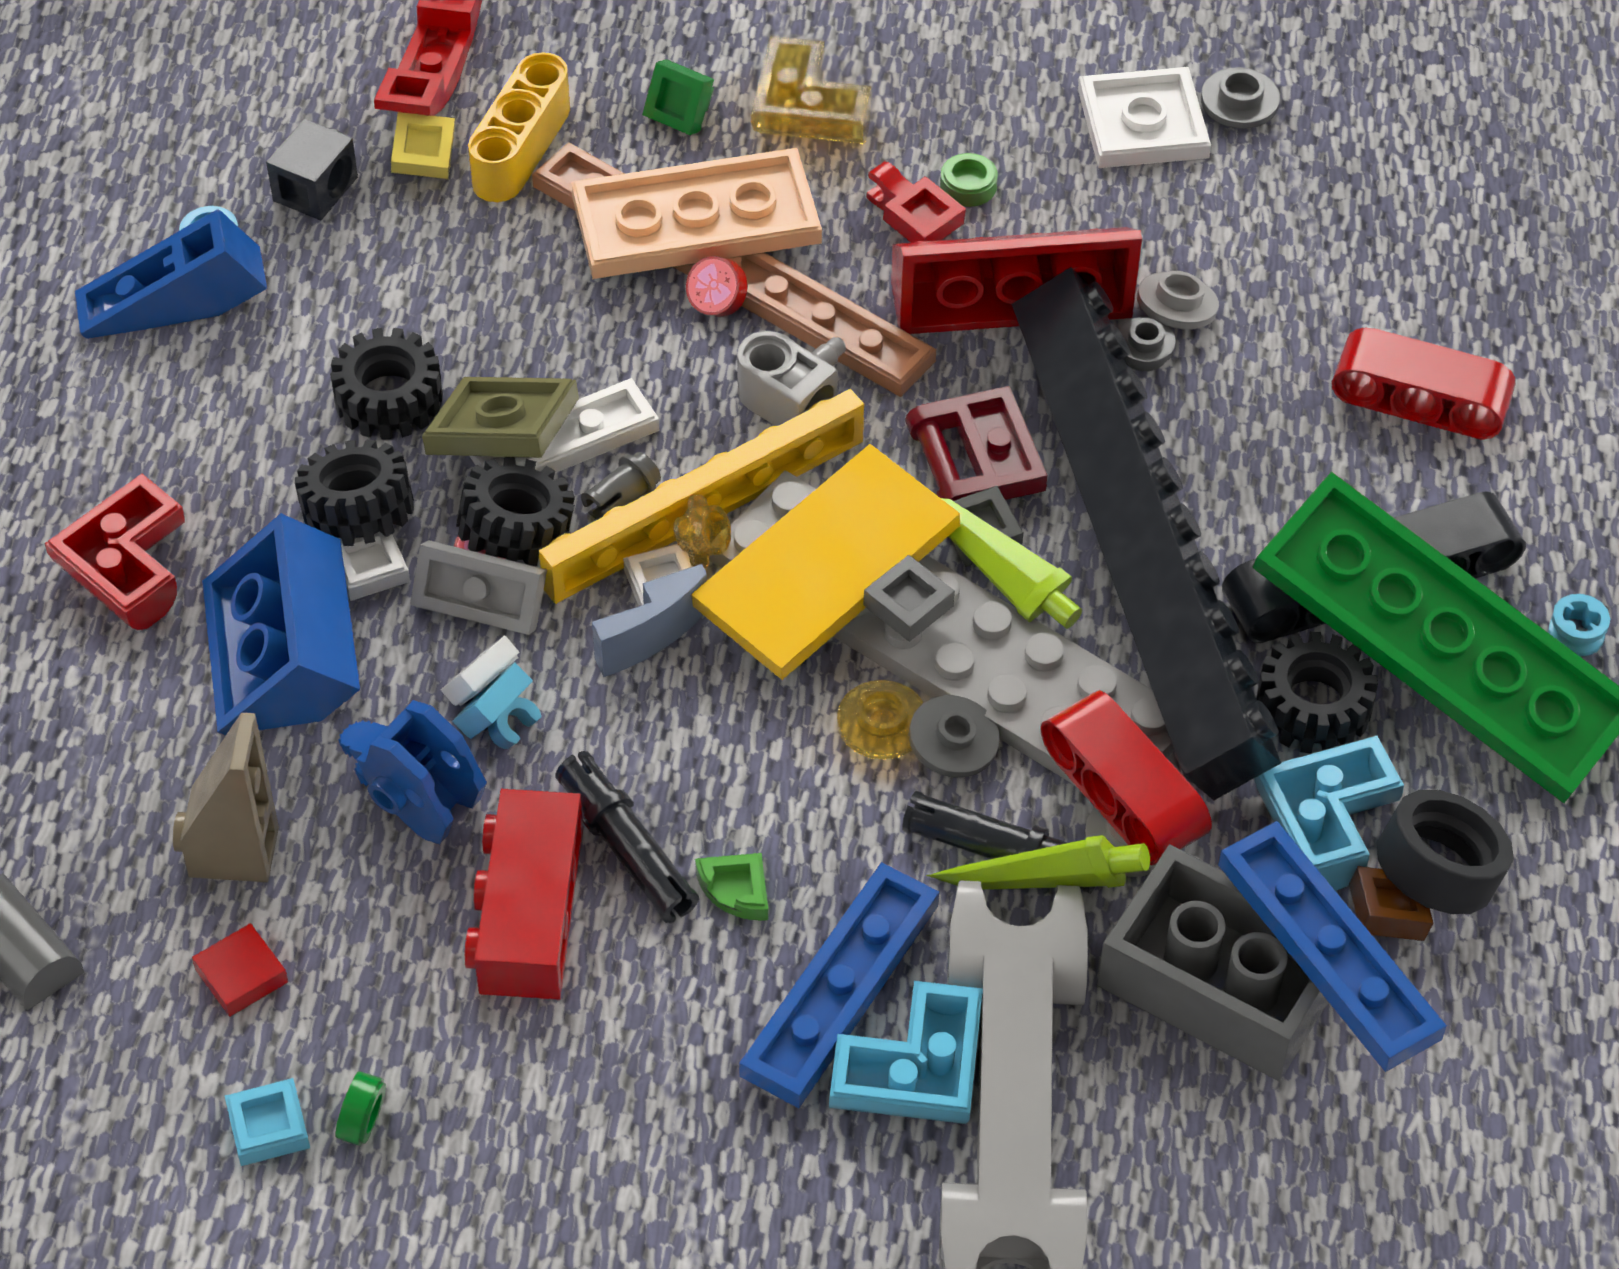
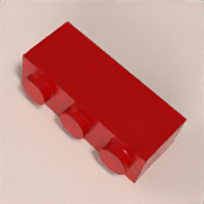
(526, 894)

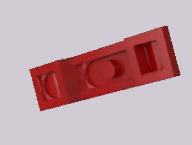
(431, 59)

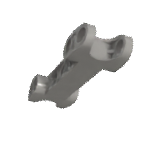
(1022, 972)

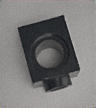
(312, 169)

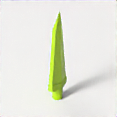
(1017, 572)
(1071, 864)

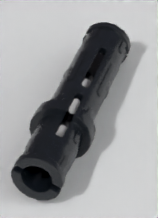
(611, 817)
(973, 830)

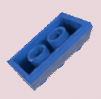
(281, 628)

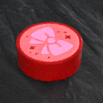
(716, 286)

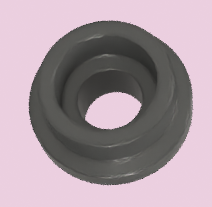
(1149, 343)

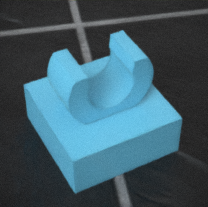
(494, 705)

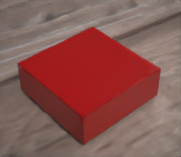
(240, 969)

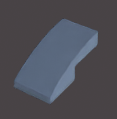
(649, 628)

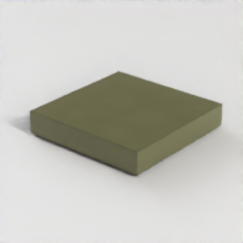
(501, 417)

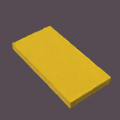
(816, 561)

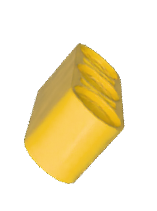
(519, 127)

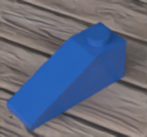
(176, 281)

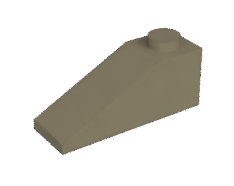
(230, 812)

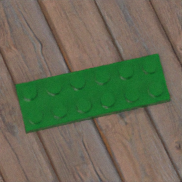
(1445, 635)

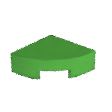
(736, 883)

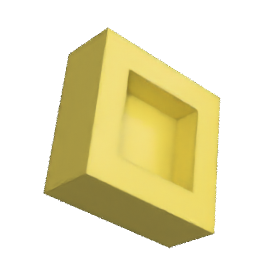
(422, 145)

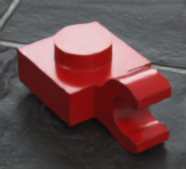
(917, 209)

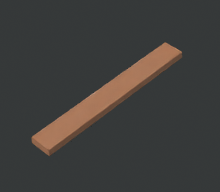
(783, 294)

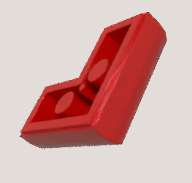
(109, 552)

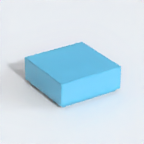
(267, 1122)

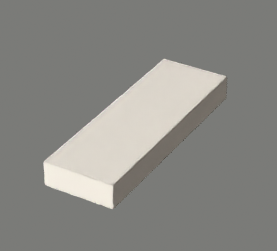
(595, 427)

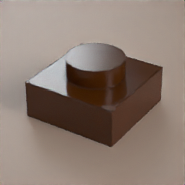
(1385, 908)

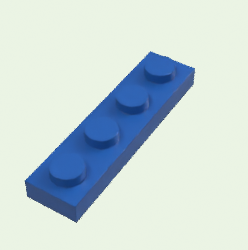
(1332, 946)
(839, 985)

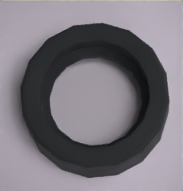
(1431, 877)

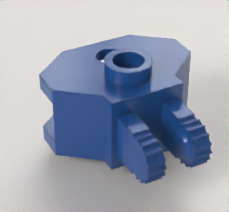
(414, 768)

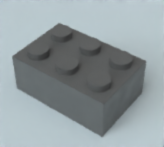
(1210, 966)

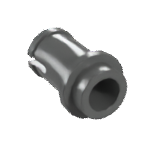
(633, 478)

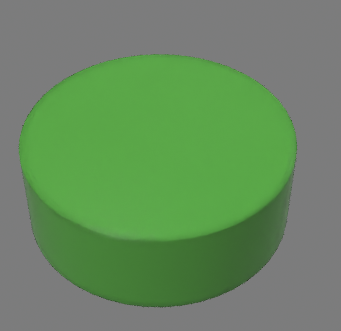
(969, 179)

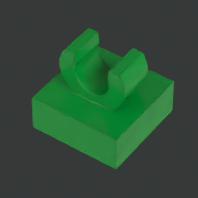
(678, 97)

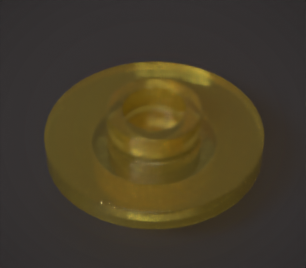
(877, 718)

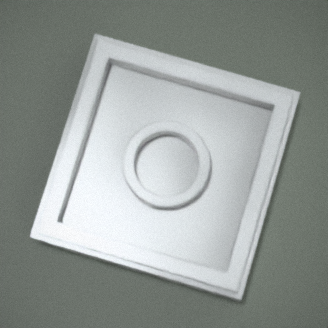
(1144, 117)

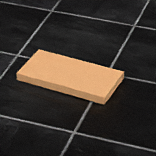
(695, 213)

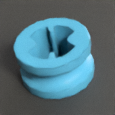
(1593, 616)

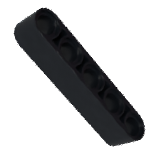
(1466, 530)

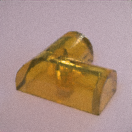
(799, 105)

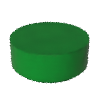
(360, 1108)

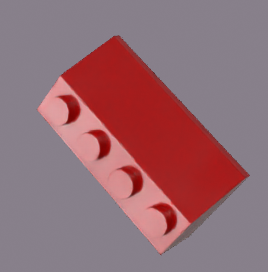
(978, 278)

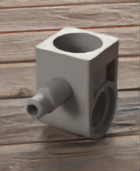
(782, 377)

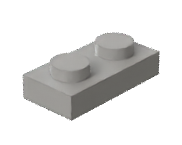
(478, 587)

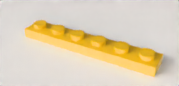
(725, 480)

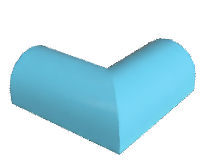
(1320, 792)
(920, 1077)

